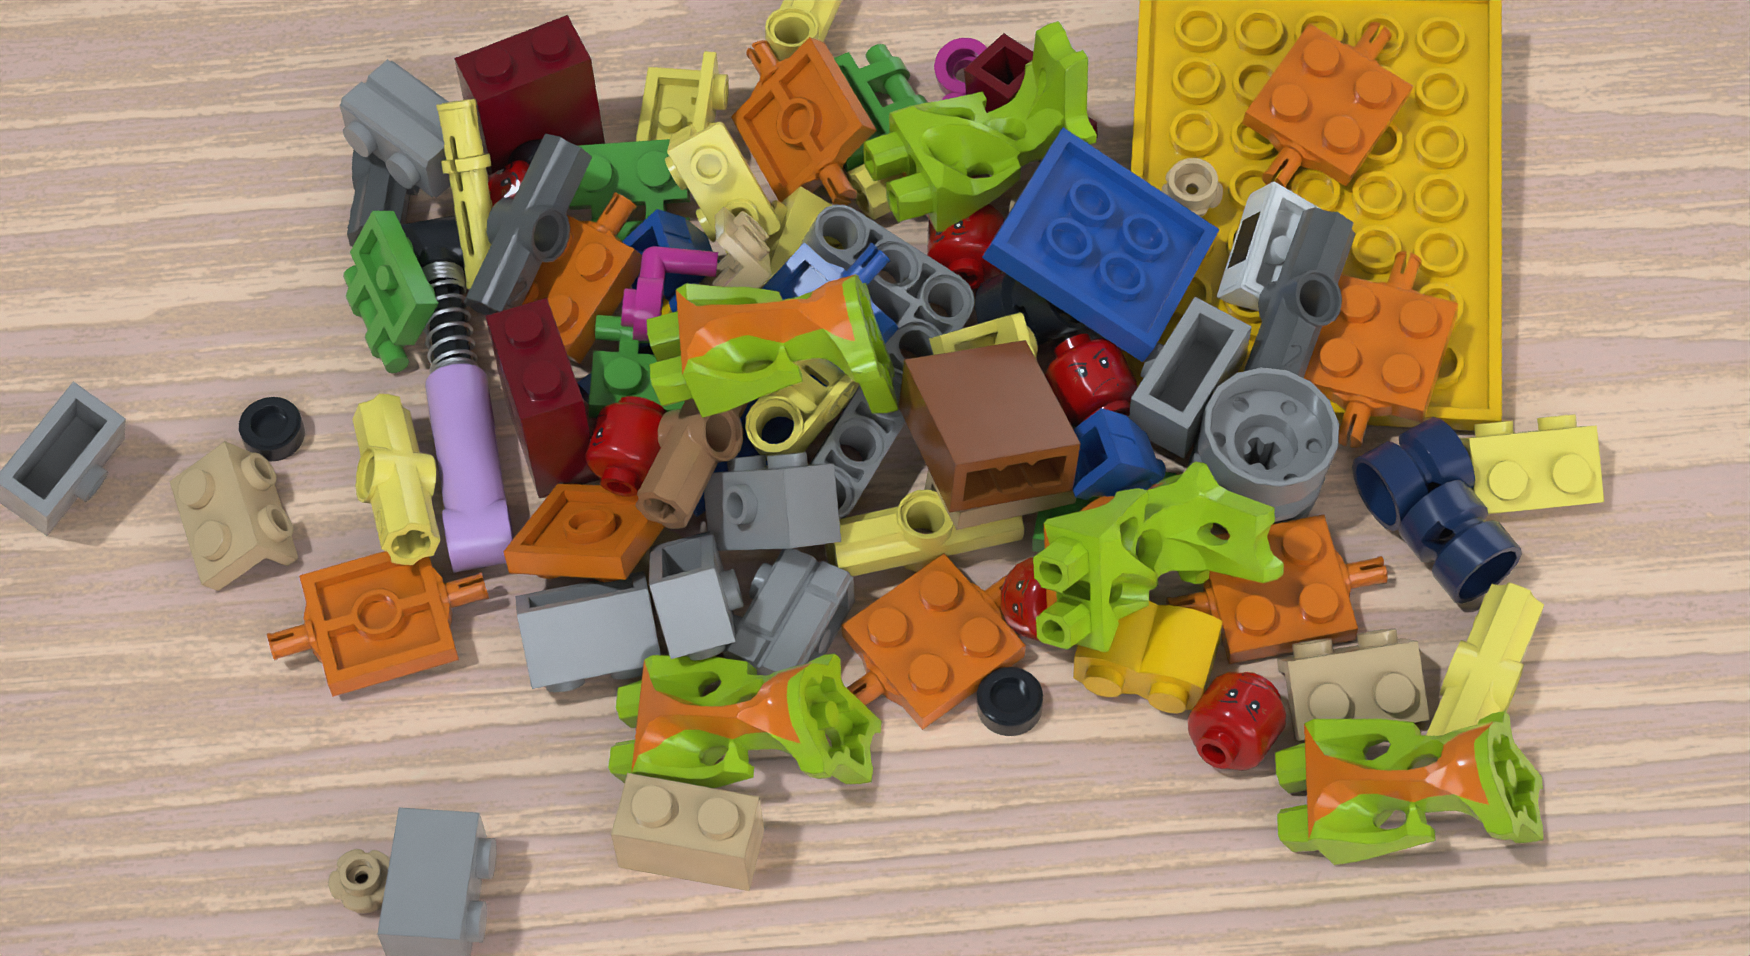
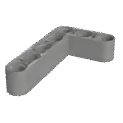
(906, 302)

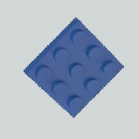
(1101, 244)

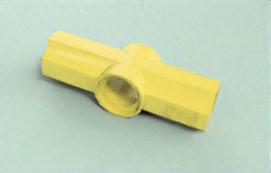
(396, 479)
(888, 540)
(1489, 664)

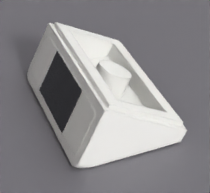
(1261, 244)

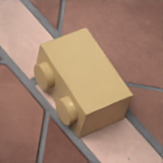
(688, 832)

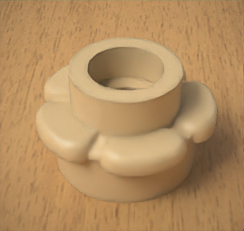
(1197, 174)
(356, 896)

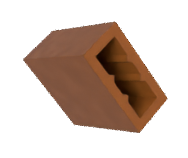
(988, 426)

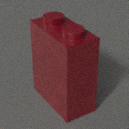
(531, 89)
(541, 395)

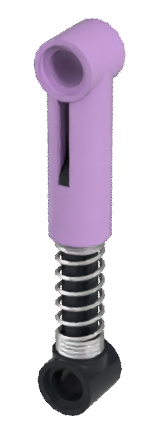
(460, 408)

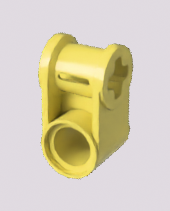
(805, 403)

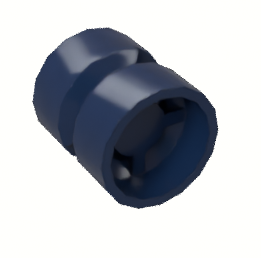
(1400, 475)
(1453, 533)

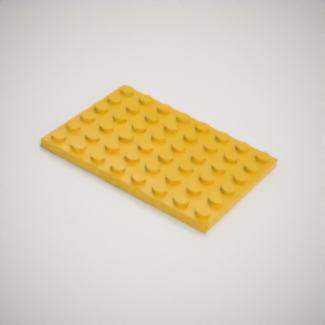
(1421, 190)

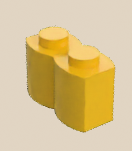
(1157, 654)

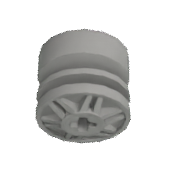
(1269, 440)

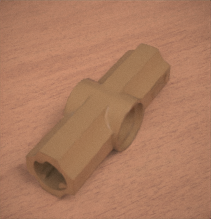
(686, 461)

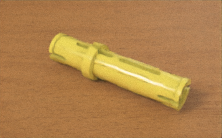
(468, 179)

